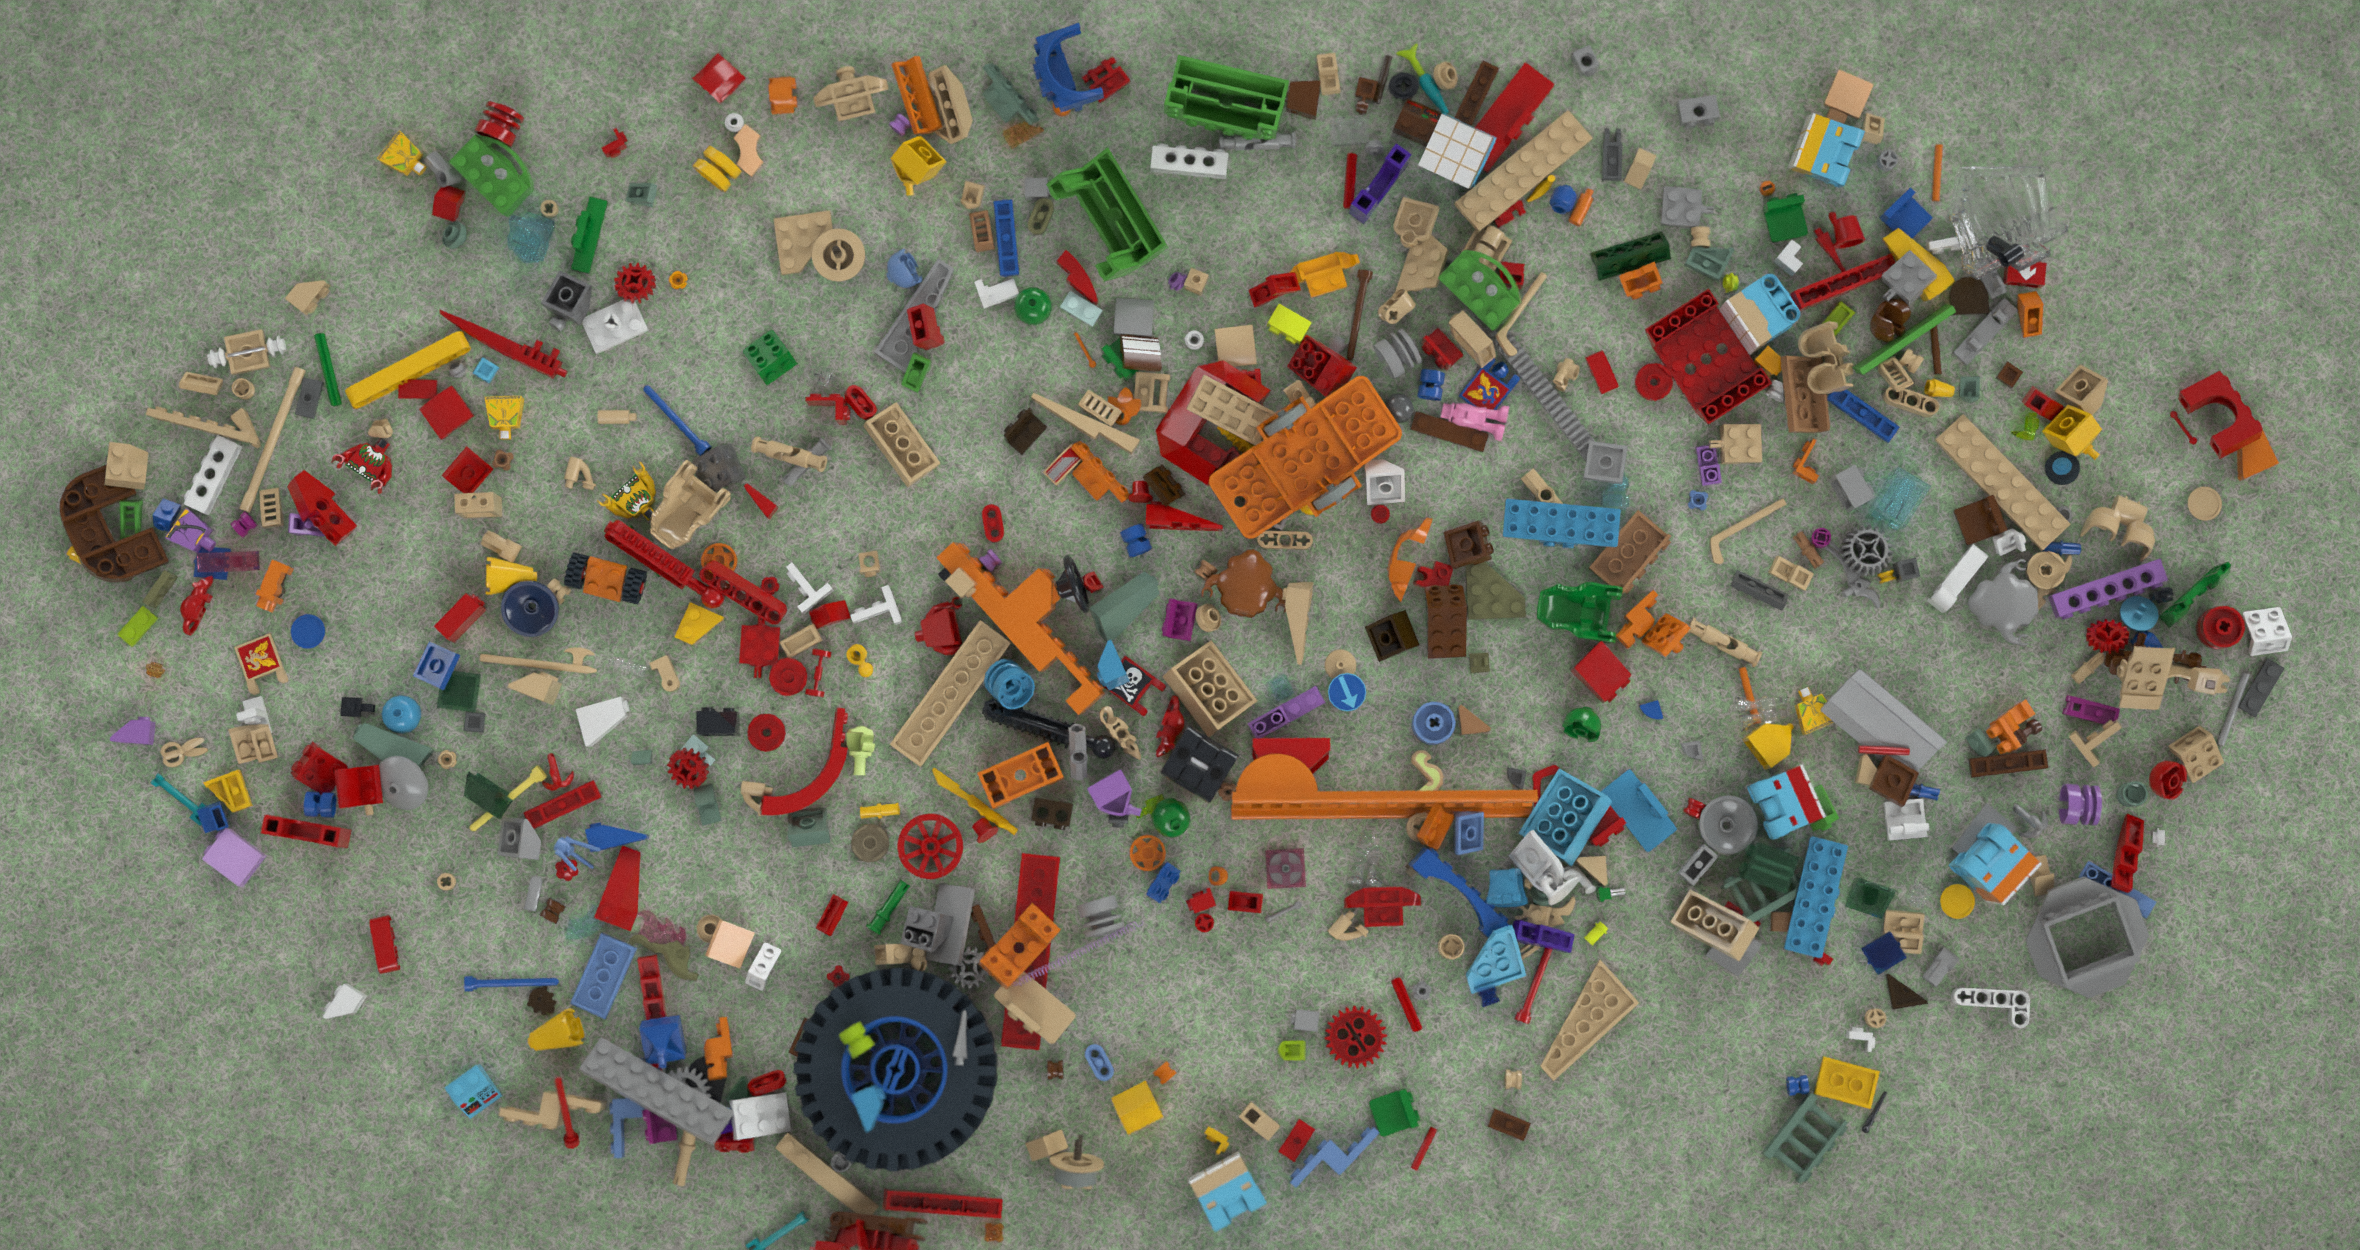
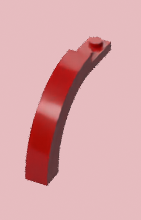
(821, 784)

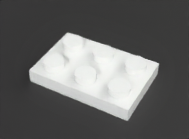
(760, 1116)

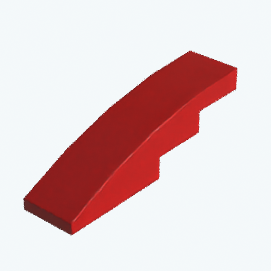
(2127, 851)
(651, 987)

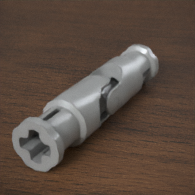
(1238, 143)

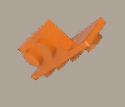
(1095, 476)

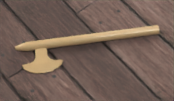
(577, 666)

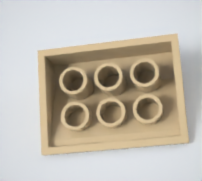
(1209, 688)

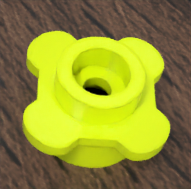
(1730, 282)

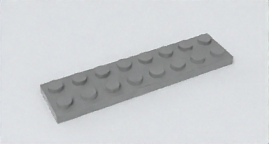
(656, 1091)

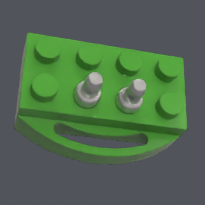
(494, 173)
(1482, 287)

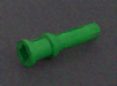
(883, 915)

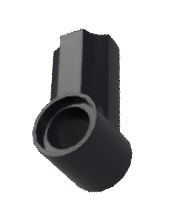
(2005, 252)

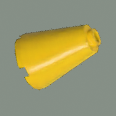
(504, 574)
(558, 1032)

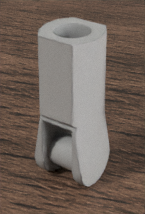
(533, 893)

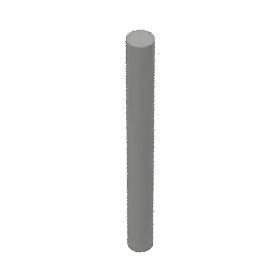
(2233, 709)

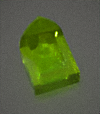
(2031, 426)

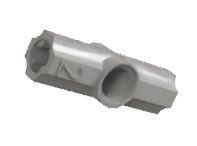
(1077, 752)

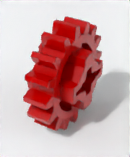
(630, 289)
(2107, 636)
(688, 767)

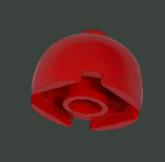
(2167, 779)

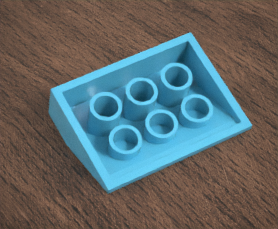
(1567, 815)

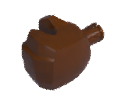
(1890, 319)

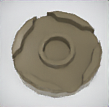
(874, 847)

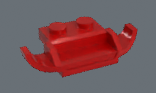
(1382, 904)

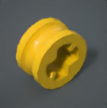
(1886, 576)

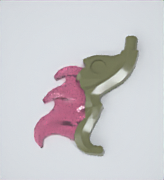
(665, 940)

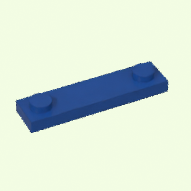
(1006, 238)
(1864, 414)

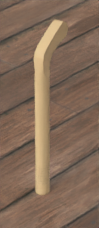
(1501, 337)
(1715, 540)

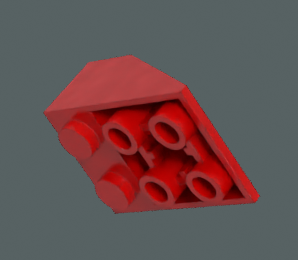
(1321, 366)

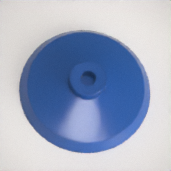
(307, 631)

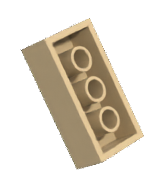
(1714, 925)

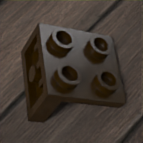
(1024, 431)

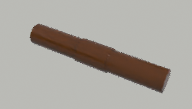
(1935, 348)

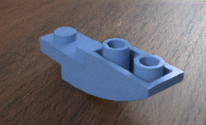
(2103, 877)

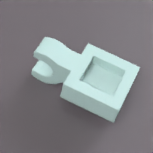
(700, 746)

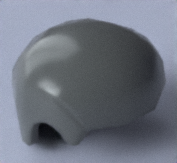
(1400, 407)

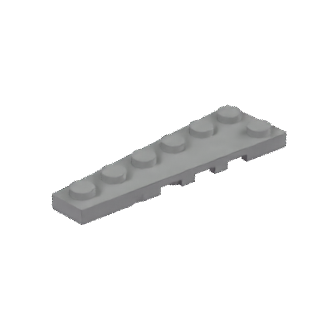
(898, 342)

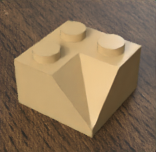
(126, 466)

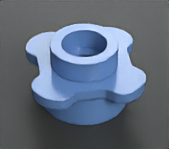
(1702, 496)

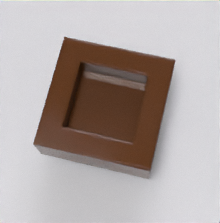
(2009, 375)

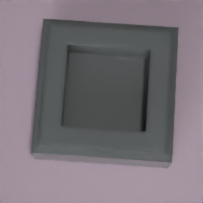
(474, 722)

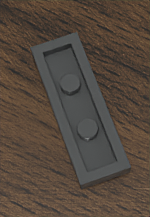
(1759, 590)
(2261, 687)

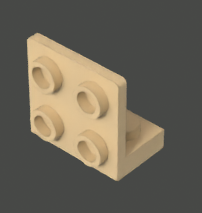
(2198, 753)

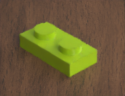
(137, 626)

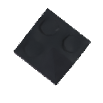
(717, 723)

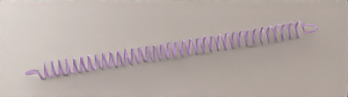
(1113, 934)

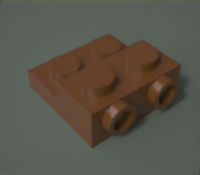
(1468, 544)

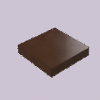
(1893, 780)

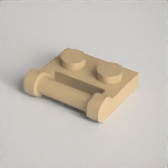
(1145, 391)

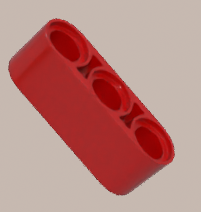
(383, 943)

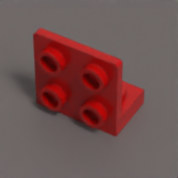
(1441, 349)
(358, 786)

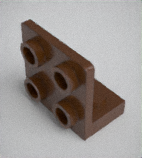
(1980, 520)

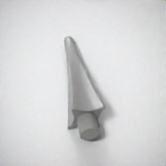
(960, 1050)

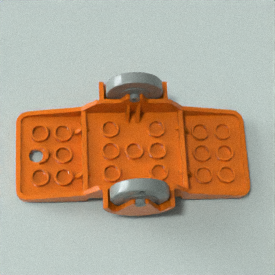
(1306, 457)

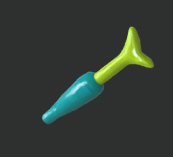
(1425, 80)

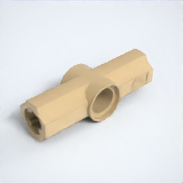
(1537, 485)

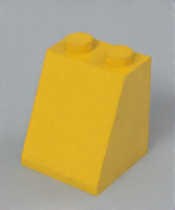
(1137, 1107)

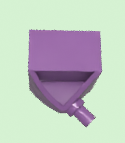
(1113, 795)

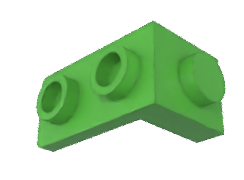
(1830, 813)

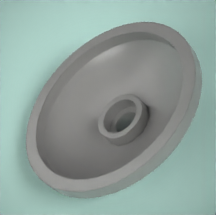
(403, 783)
(1741, 820)

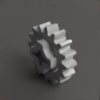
(963, 974)

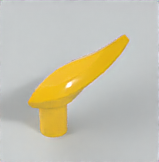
(1542, 188)

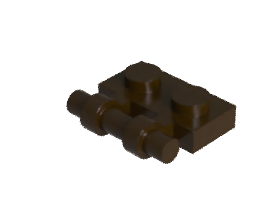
(1164, 485)

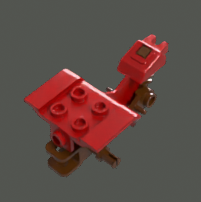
(870, 1232)

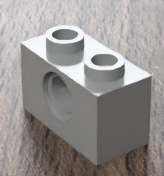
(1706, 104)

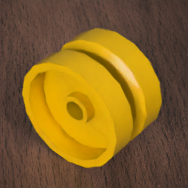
(715, 170)

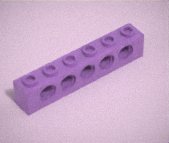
(2153, 570)

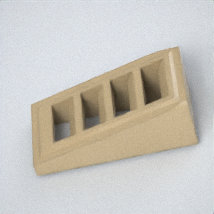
(1892, 363)
(1089, 402)
(243, 421)
(264, 515)

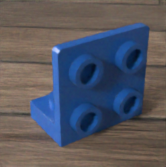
(1906, 215)

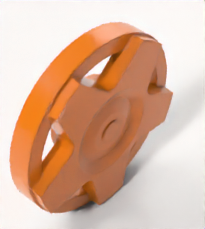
(720, 556)
(1147, 853)

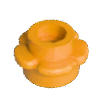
(678, 275)

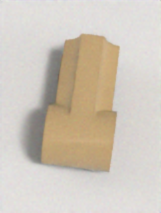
(504, 548)

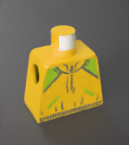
(402, 155)
(504, 414)
(1809, 711)

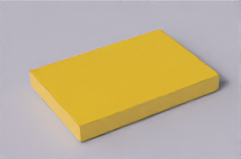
(1846, 1082)

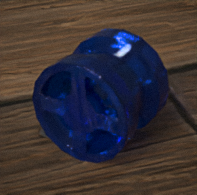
(1488, 996)

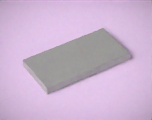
(954, 902)

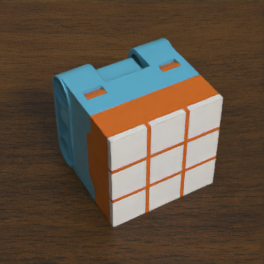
(1995, 864)

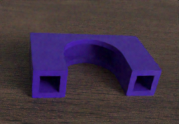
(1370, 198)

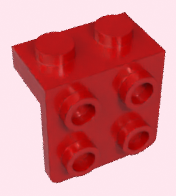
(842, 412)
(317, 769)
(1608, 825)

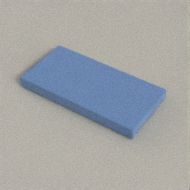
(603, 975)

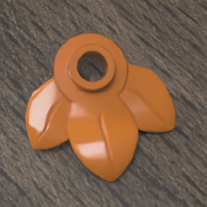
(1127, 404)

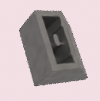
(925, 929)

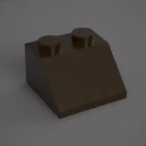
(1392, 635)

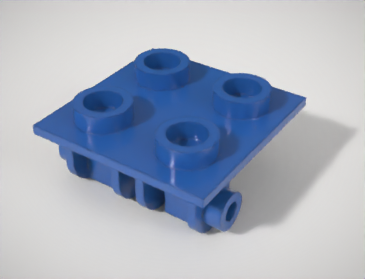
(1160, 887)

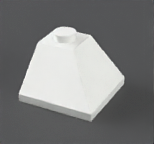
(1384, 482)

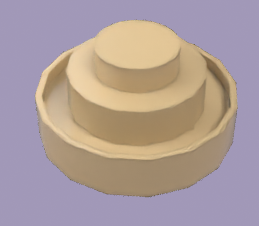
(1445, 76)
(1208, 617)
(707, 927)

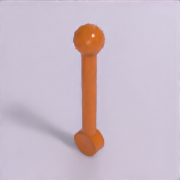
(1092, 363)

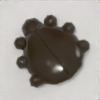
(541, 1000)

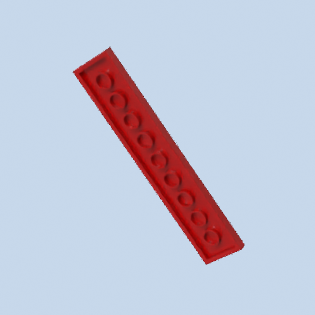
(1039, 887)

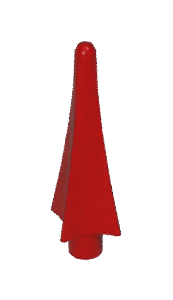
(1825, 242)

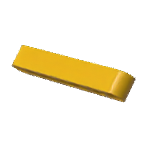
(407, 368)

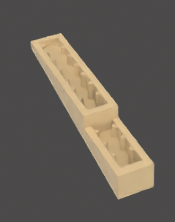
(1088, 425)

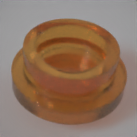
(154, 669)

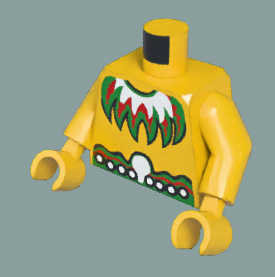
(633, 497)

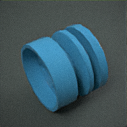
(1009, 684)

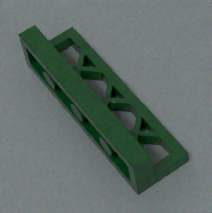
(1631, 258)

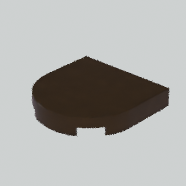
(1969, 297)

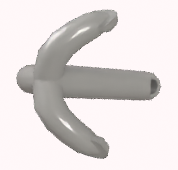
(2033, 821)

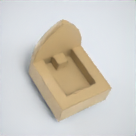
(972, 195)

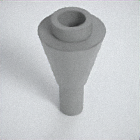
(1337, 344)

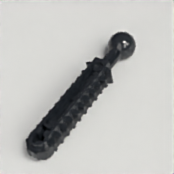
(1045, 727)

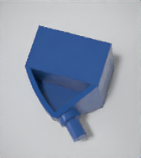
(663, 1040)

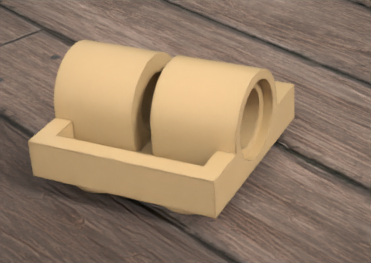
(1490, 242)

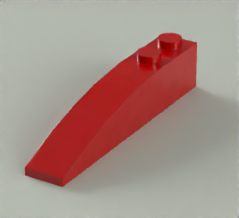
(1841, 283)
(941, 1203)

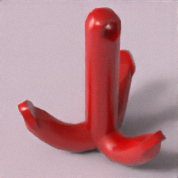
(555, 776)

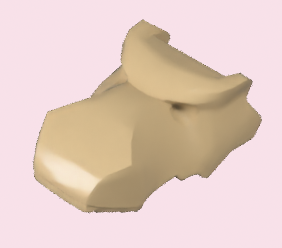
(685, 507)

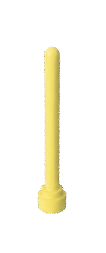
(536, 776)

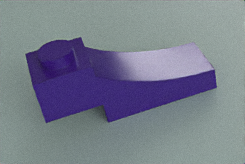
(1543, 936)

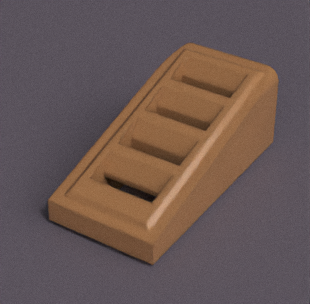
(988, 243)

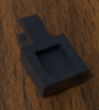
(2162, 595)
(353, 707)

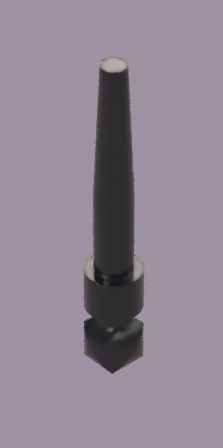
(1870, 1120)

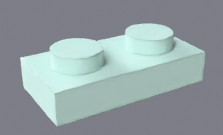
(1081, 308)

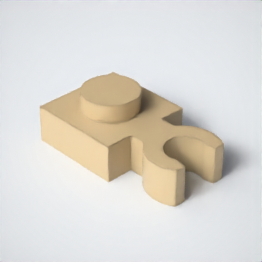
(1535, 914)

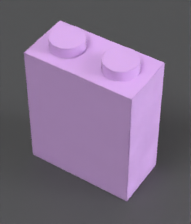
(233, 857)

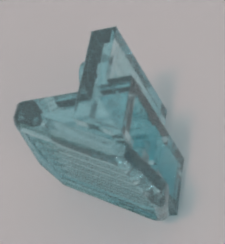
(530, 236)

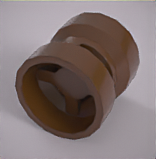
(555, 907)

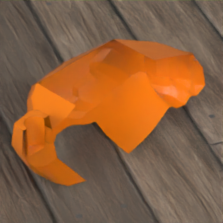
(1401, 571)

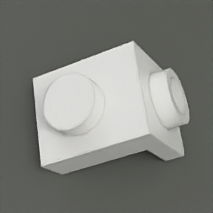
(2009, 541)
(1857, 1033)

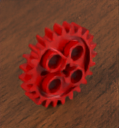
(1340, 1047)

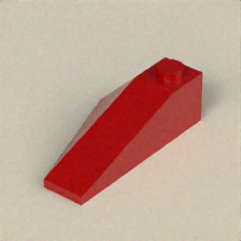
(1174, 519)
(621, 893)

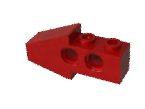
(316, 503)

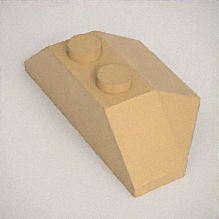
(950, 104)

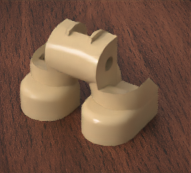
(1830, 375)
(2127, 513)

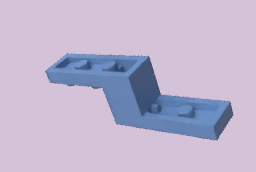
(621, 1109)
(1333, 1156)

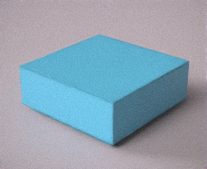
(485, 370)

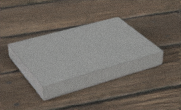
(1985, 815)

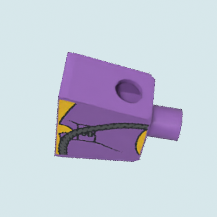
(191, 532)

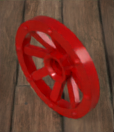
(904, 858)

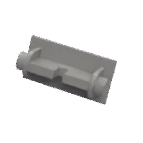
(1994, 284)

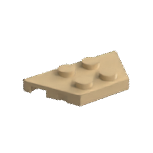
(1423, 265)

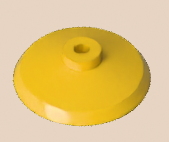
(1957, 901)

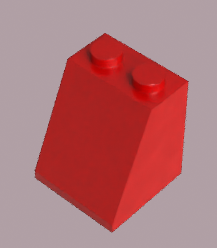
(1602, 672)

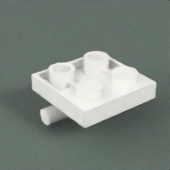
(1905, 821)

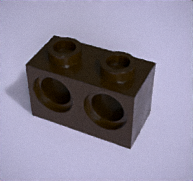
(1053, 808)

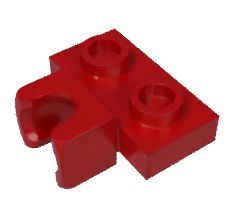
(1438, 575)

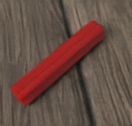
(1350, 178)
(1406, 1004)

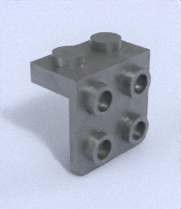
(719, 467)

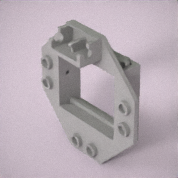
(2072, 900)

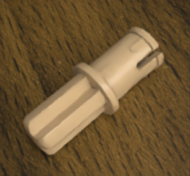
(2088, 667)

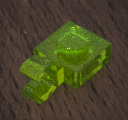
(1150, 805)

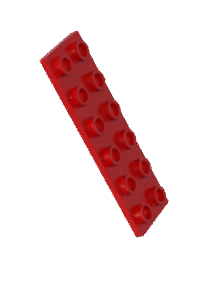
(1514, 110)

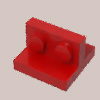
(467, 471)

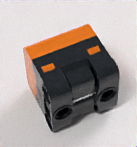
(1199, 764)

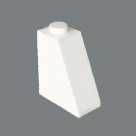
(601, 718)

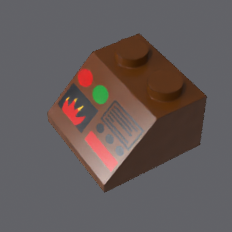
(1416, 122)

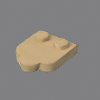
(1415, 221)

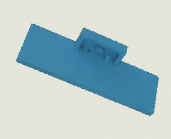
(1561, 523)
(1816, 897)

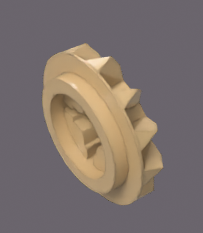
(1413, 821)

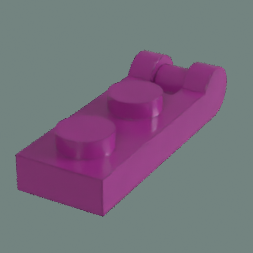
(2090, 710)

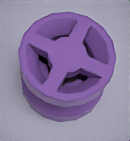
(900, 125)
(990, 560)

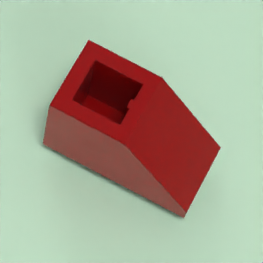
(2042, 403)

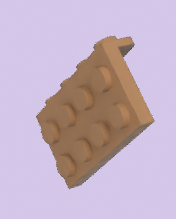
(1805, 409)
(1636, 548)

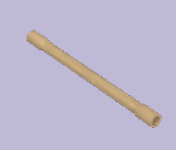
(250, 495)

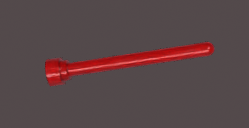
(1524, 1013)
(571, 1138)

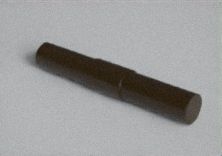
(1382, 79)

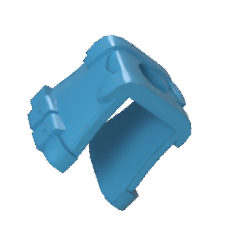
(1506, 888)

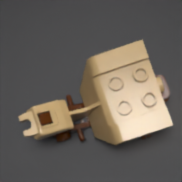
(2147, 671)

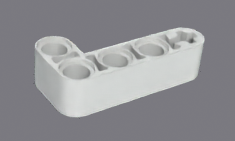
(1957, 578)
(1990, 1001)

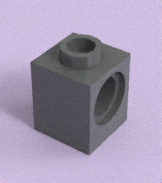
(1906, 570)

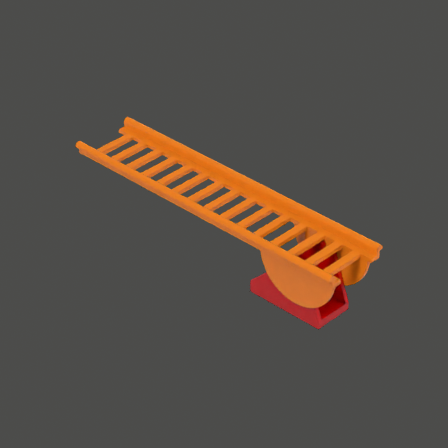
(1283, 787)

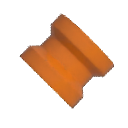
(1164, 1072)

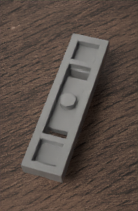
(1985, 332)

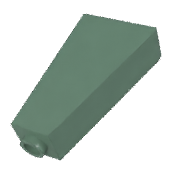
(1123, 605)
(387, 744)

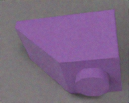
(136, 732)

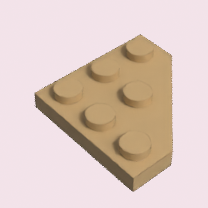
(797, 237)

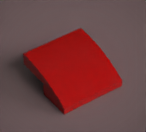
(446, 412)

